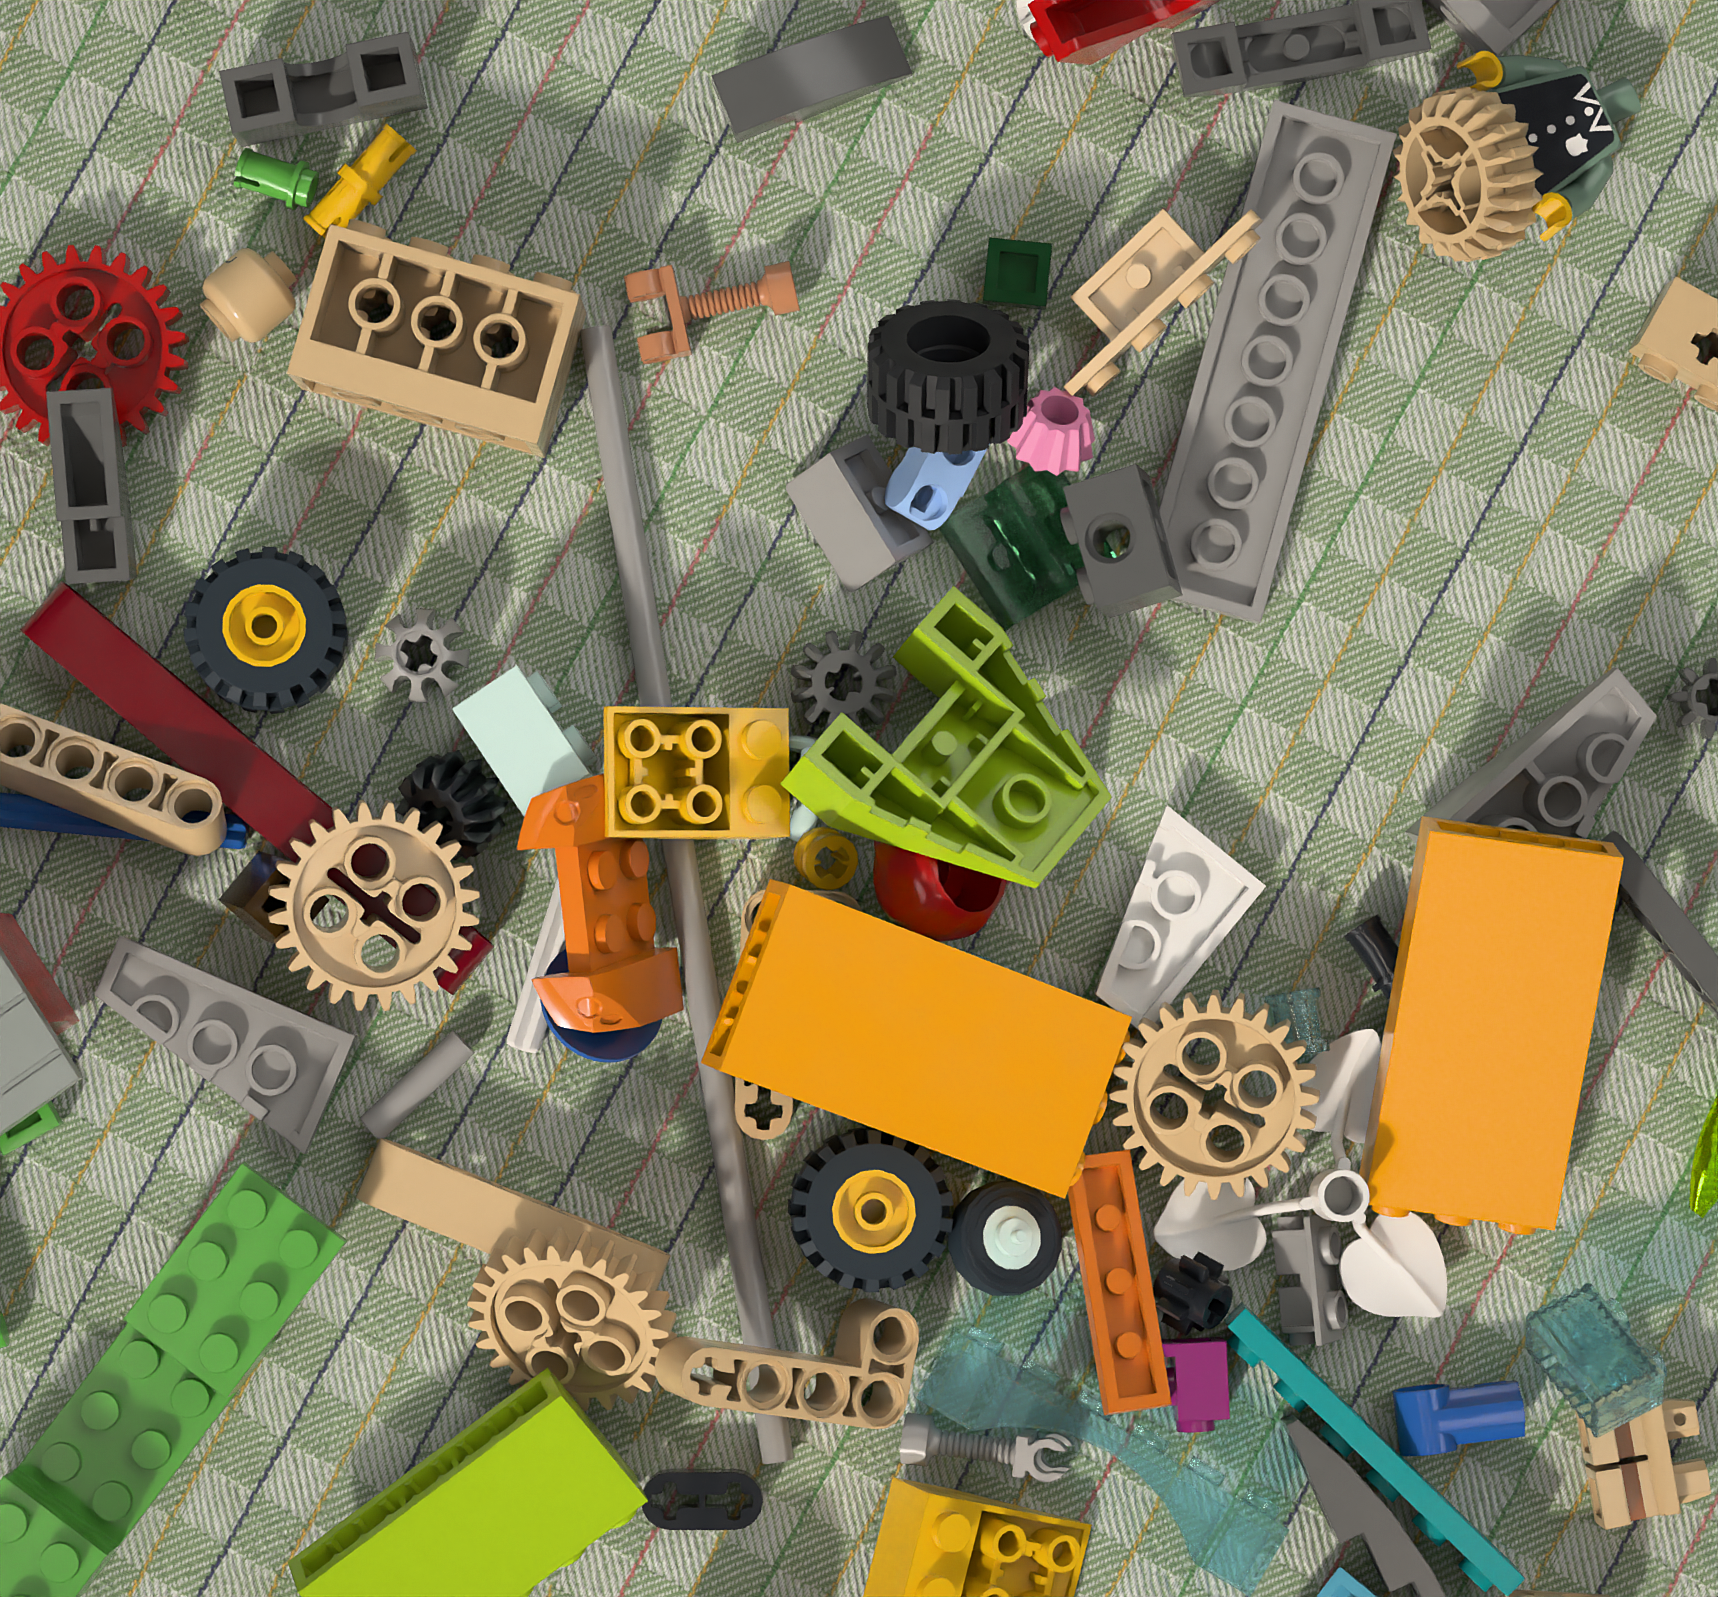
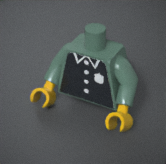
(1566, 122)

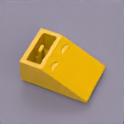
(696, 772)
(972, 1546)

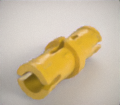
(361, 181)

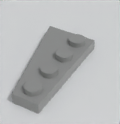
(244, 1043)

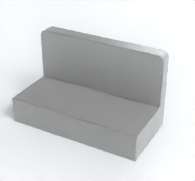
(849, 517)

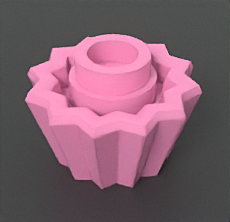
(1054, 433)

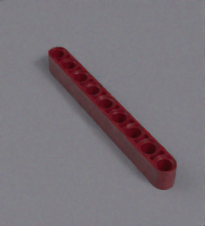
(217, 750)

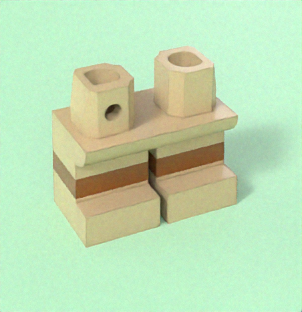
(1646, 1483)

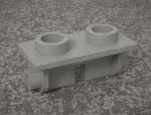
(1317, 1302)

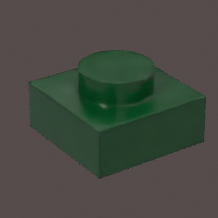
(1017, 273)

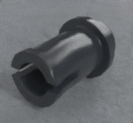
(1376, 952)

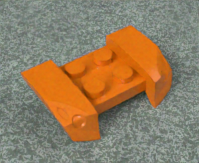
(607, 917)

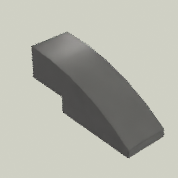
(810, 77)
(91, 486)

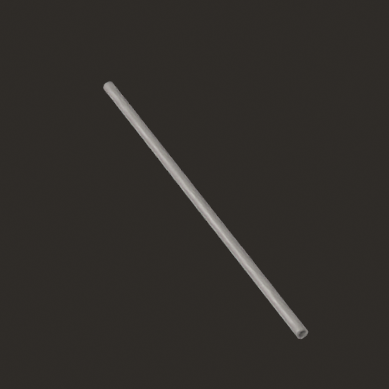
(683, 873)

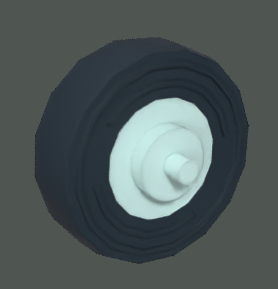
(1005, 1238)

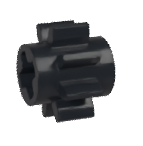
(1192, 1293)

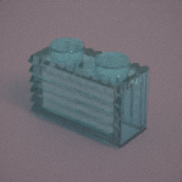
(1595, 1359)

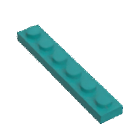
(1390, 1471)

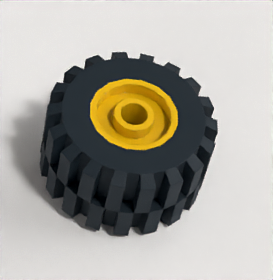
(266, 630)
(870, 1209)

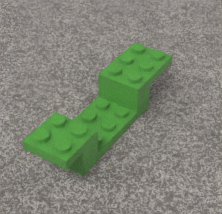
(159, 1386)

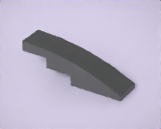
(1356, 1510)

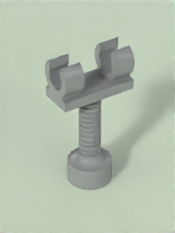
(924, 1440)

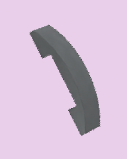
(1298, 46)

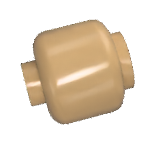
(249, 295)

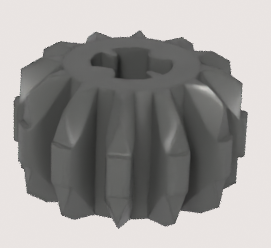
(832, 666)

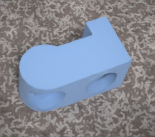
(929, 484)

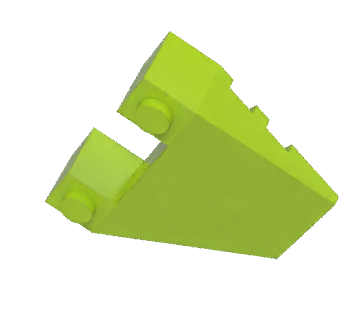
(978, 777)

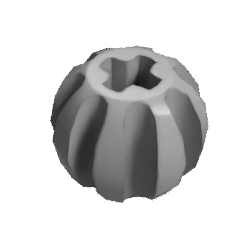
(418, 636)

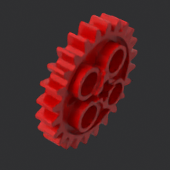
(39, 313)

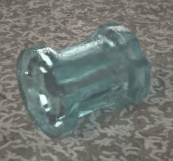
(1302, 1012)

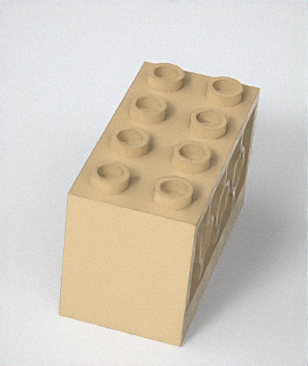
(448, 381)

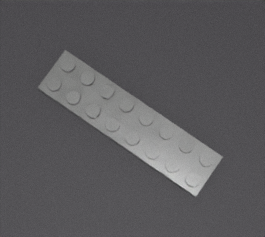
(1270, 357)

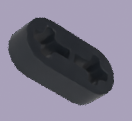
(702, 1515)

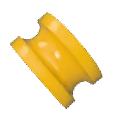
(841, 870)

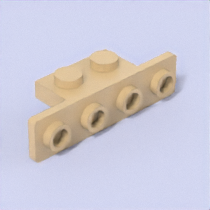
(1146, 282)

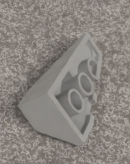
(1559, 768)

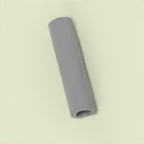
(417, 1085)

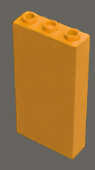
(1489, 1024)
(917, 1039)

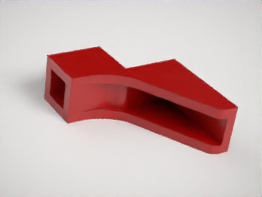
(1095, 28)

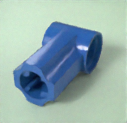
(1439, 1418)

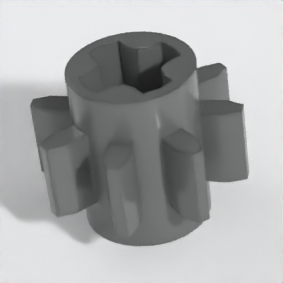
(1693, 710)

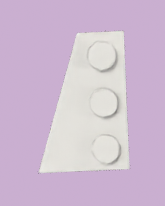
(1174, 920)

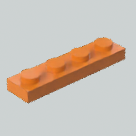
(1118, 1285)

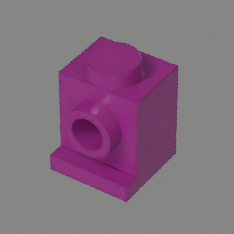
(1197, 1382)

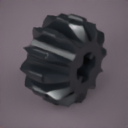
(457, 798)

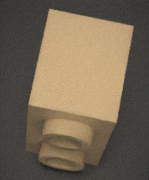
(1668, 338)

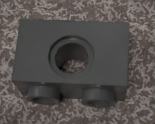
(1146, 569)

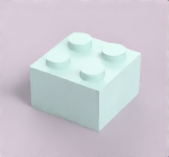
(522, 738)

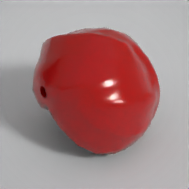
(933, 894)

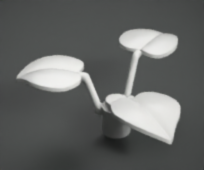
(1387, 1271)

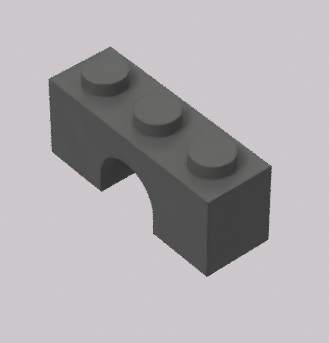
(291, 100)

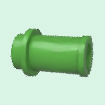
(277, 178)

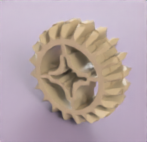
(1467, 174)

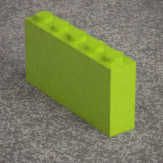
(482, 1510)

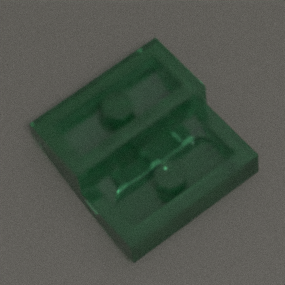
(1017, 545)

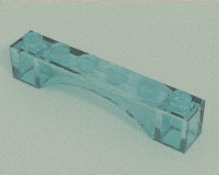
(988, 1391)

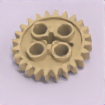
(337, 949)
(1184, 1142)
(571, 1313)

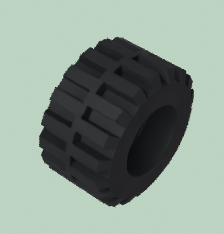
(947, 376)

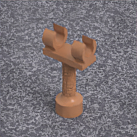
(773, 290)

